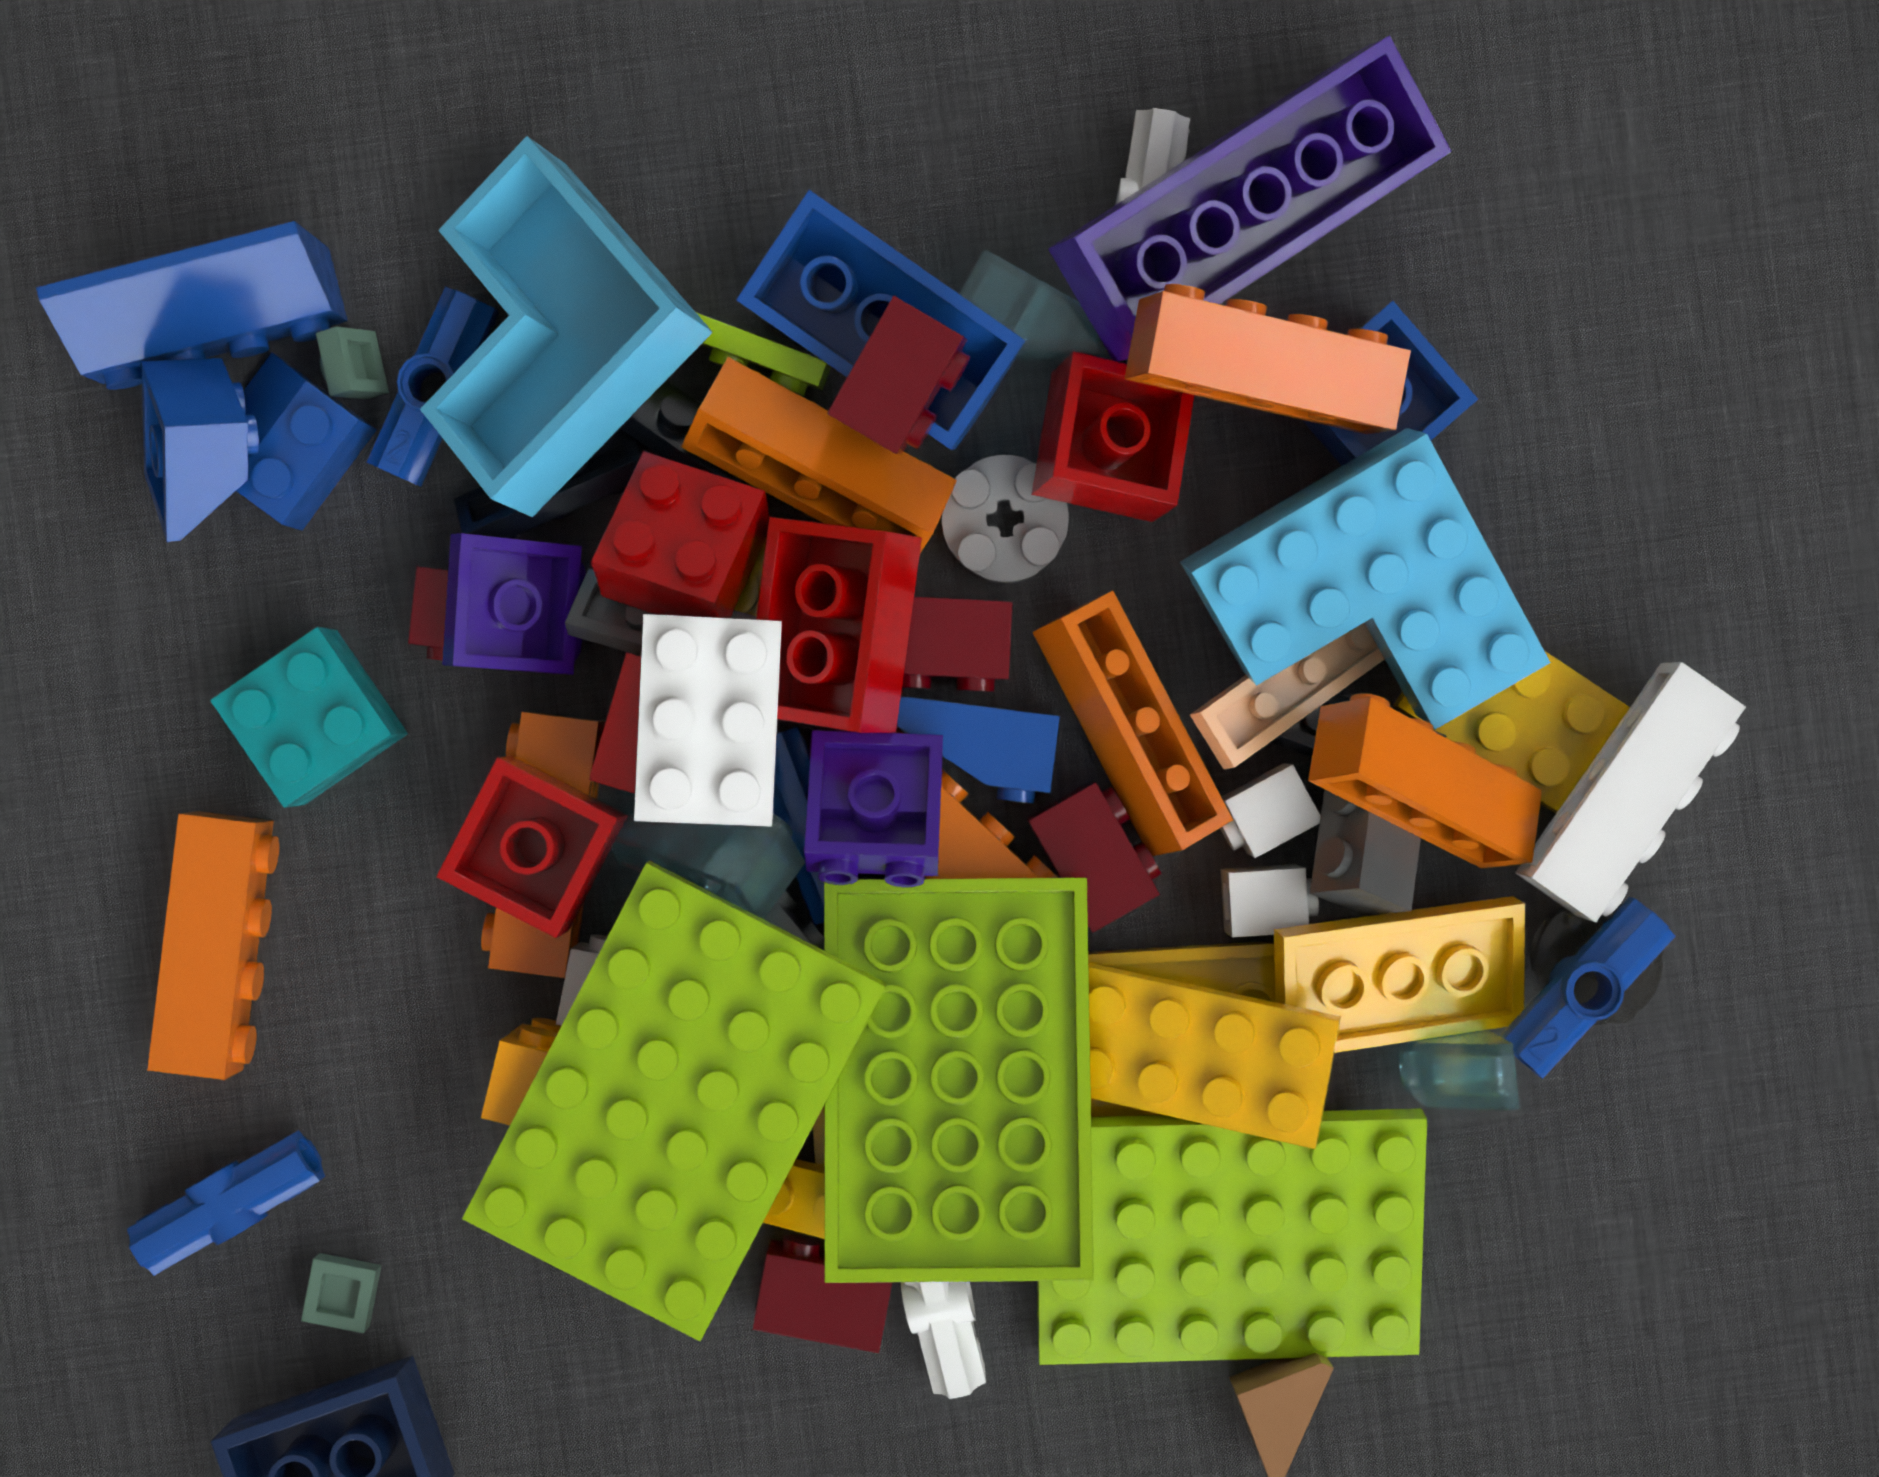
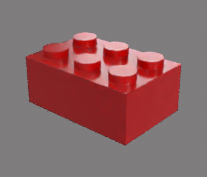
(843, 620)

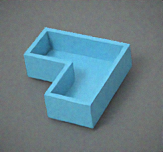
(582, 337)
(1382, 549)

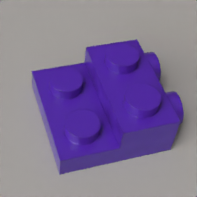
(511, 604)
(874, 806)

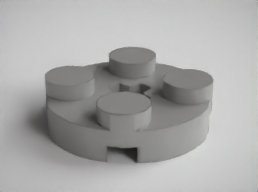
(981, 546)

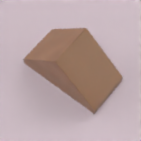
(1279, 1405)

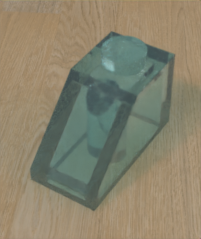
(1461, 1071)

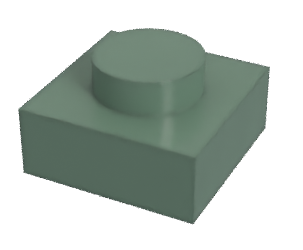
(351, 363)
(341, 1293)

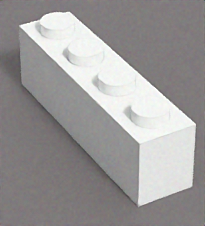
(1632, 791)

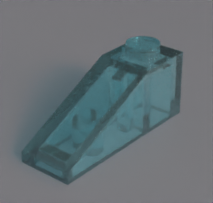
(1033, 310)
(733, 861)

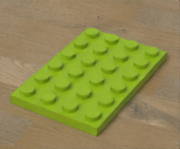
(970, 1089)
(674, 1100)
(1246, 1244)

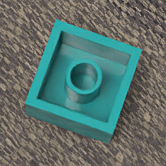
(309, 717)

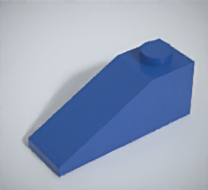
(990, 743)

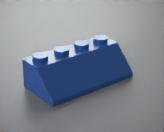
(832, 283)
(196, 303)

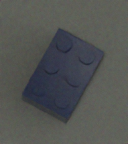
(350, 1428)

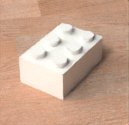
(707, 720)

